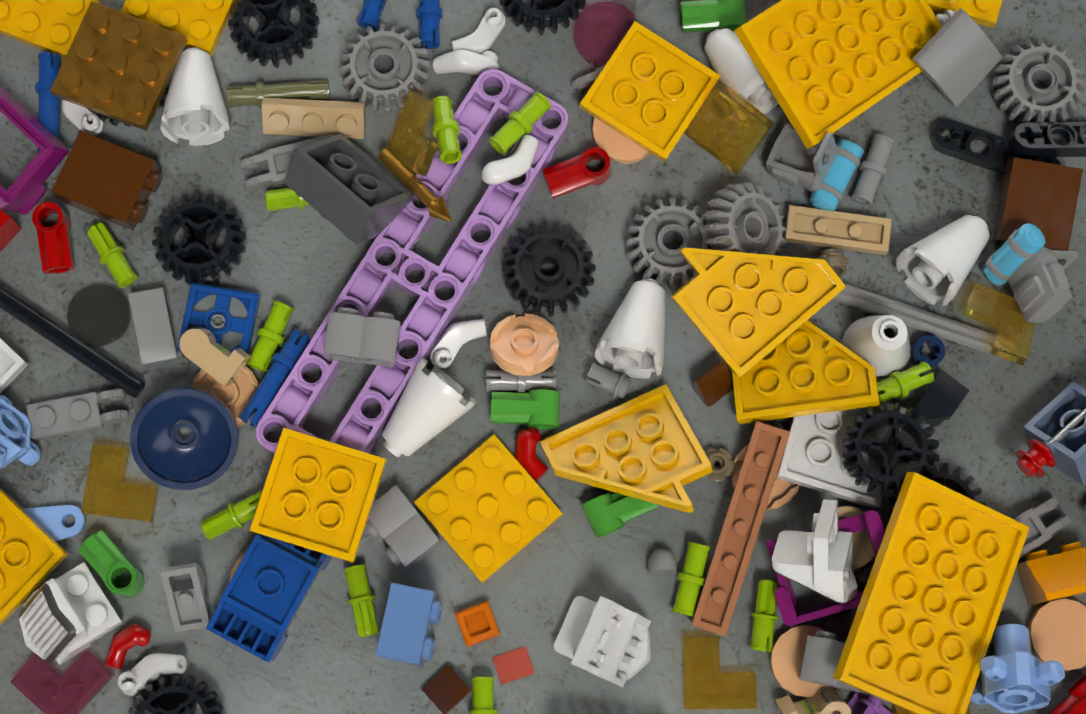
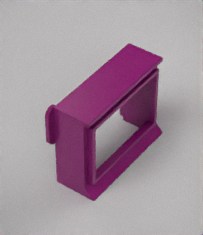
(29, 185)
(785, 594)

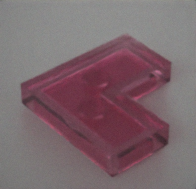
(62, 694)

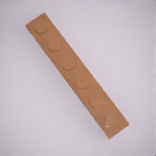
(740, 528)

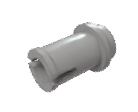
(608, 381)

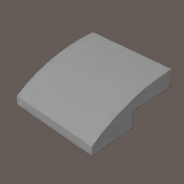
(958, 57)

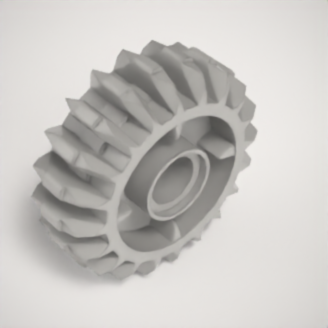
(378, 49)
(1048, 66)
(744, 220)
(657, 226)

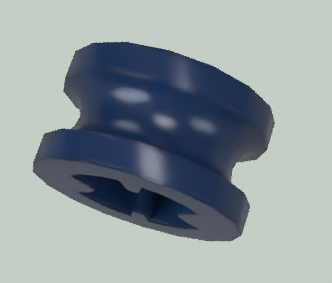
(932, 342)

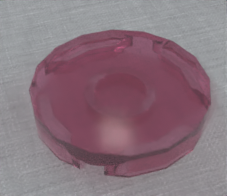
(601, 31)

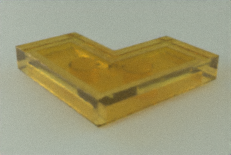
(407, 140)
(1012, 332)
(108, 493)
(706, 685)

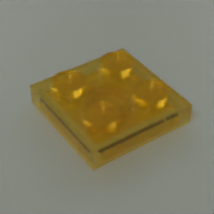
(729, 127)

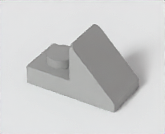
(186, 596)

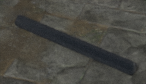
(70, 343)

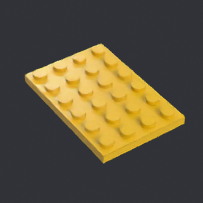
(836, 56)
(931, 600)

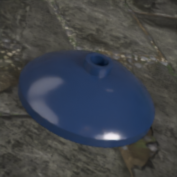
(179, 459)

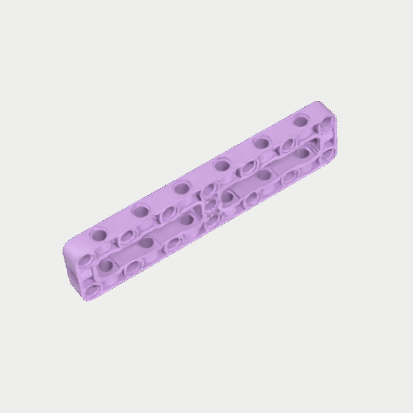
(457, 270)

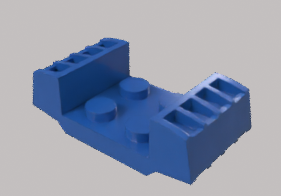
(266, 595)

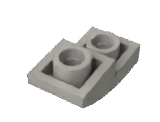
(152, 325)

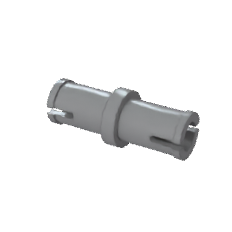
(873, 169)
(504, 381)

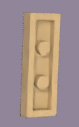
(313, 118)
(838, 230)

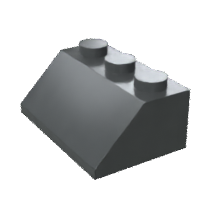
(347, 187)

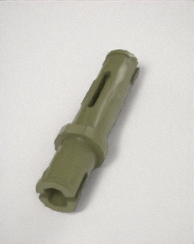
(254, 94)

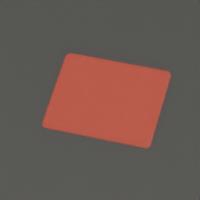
(513, 665)

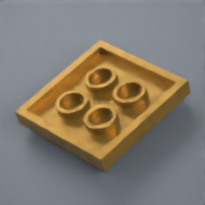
(118, 65)

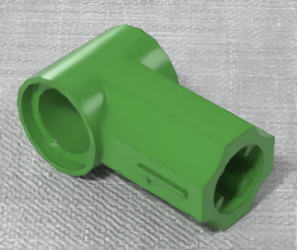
(712, 15)
(535, 409)
(610, 512)
(111, 563)

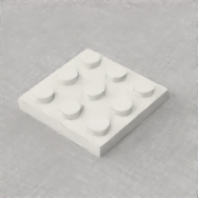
(816, 452)

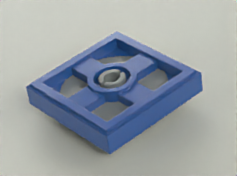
(224, 312)

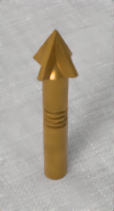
(435, 205)

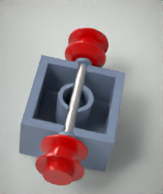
(1058, 436)

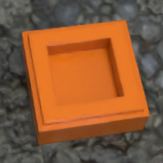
(477, 624)

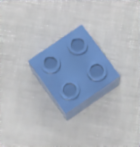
(408, 625)

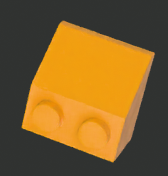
(1055, 575)

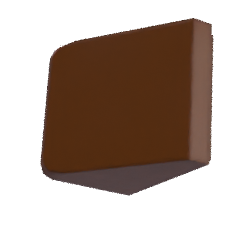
(714, 384)
(446, 690)

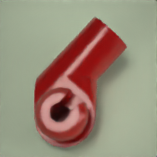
(526, 452)
(124, 641)

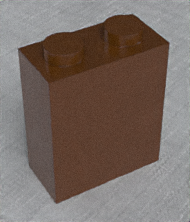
(107, 181)
(1039, 196)

